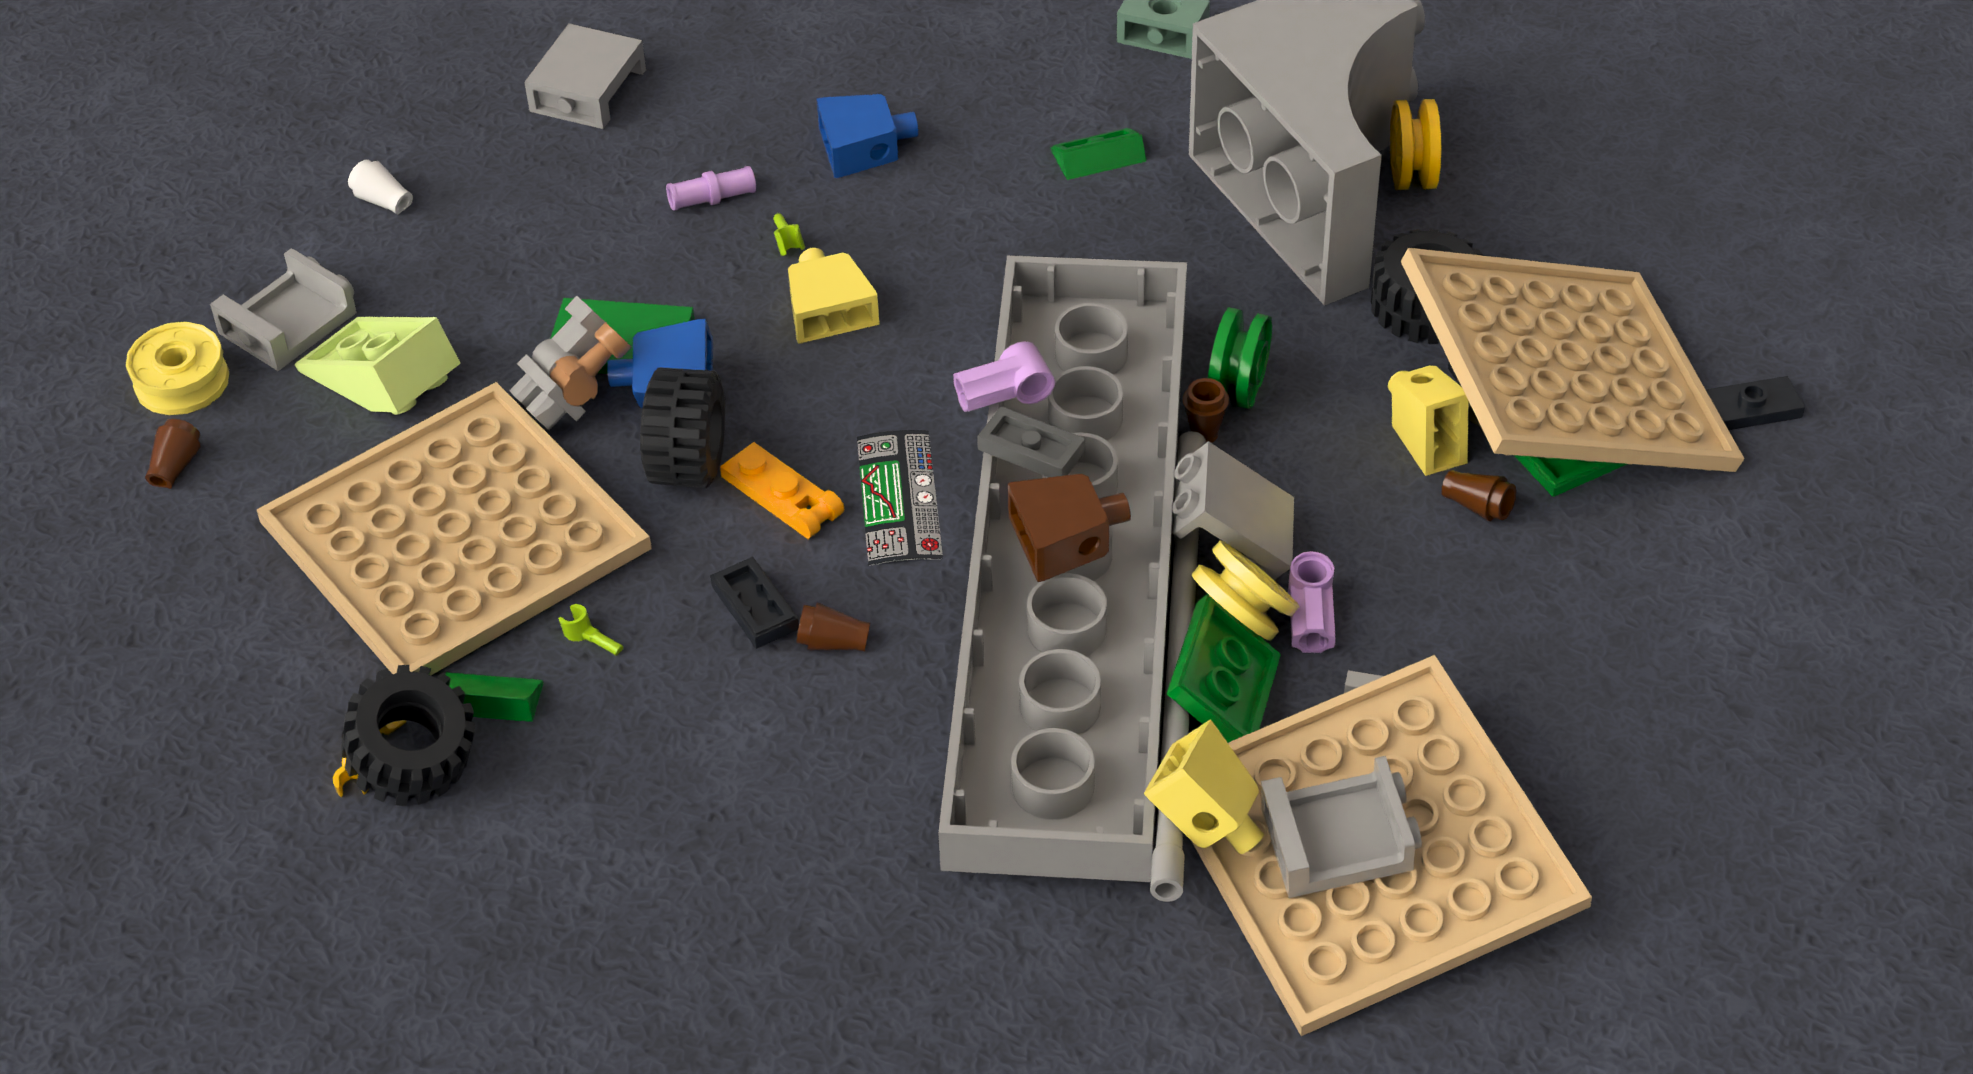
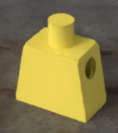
(830, 296)
(1430, 418)
(1206, 790)

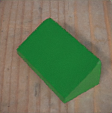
(1099, 153)
(499, 696)

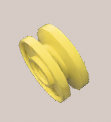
(177, 368)
(1245, 590)

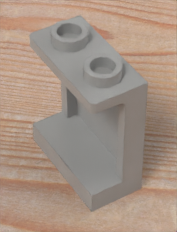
(583, 75)
(288, 312)
(1235, 507)
(1340, 830)

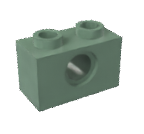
(1160, 24)

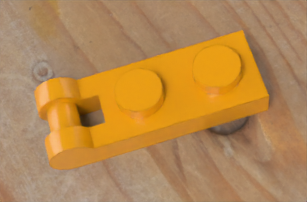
(781, 490)

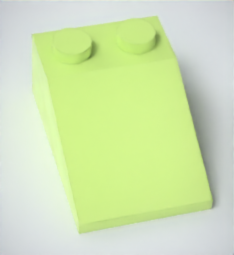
(383, 361)

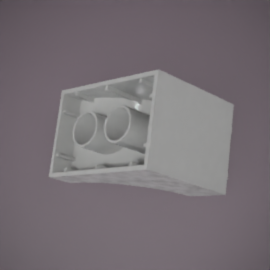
(1294, 122)

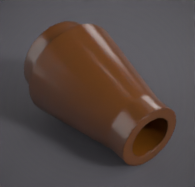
(1205, 407)
(172, 451)
(1483, 494)
(831, 630)

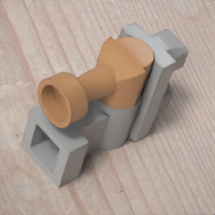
(566, 366)

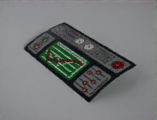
(899, 496)

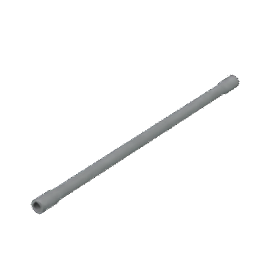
(1168, 856)

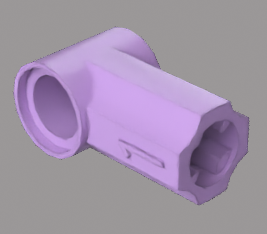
(1016, 374)
(1312, 589)

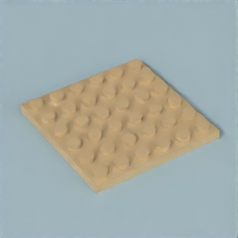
(1569, 362)
(453, 532)
(1476, 881)

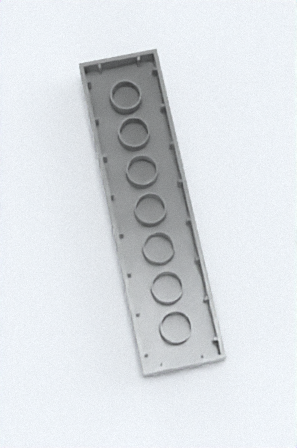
(1069, 670)

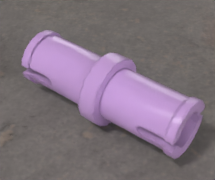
(711, 188)

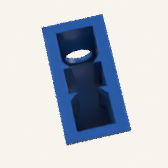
(861, 132)
(673, 346)

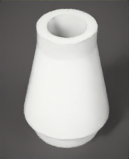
(376, 185)

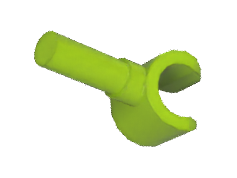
(787, 235)
(581, 629)

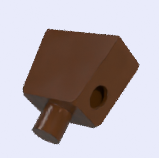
(1063, 522)

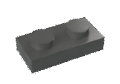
(1031, 443)

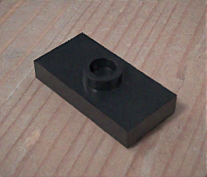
(1757, 402)
(754, 602)

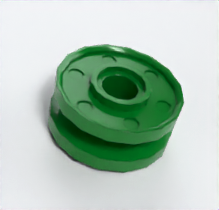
(1240, 355)

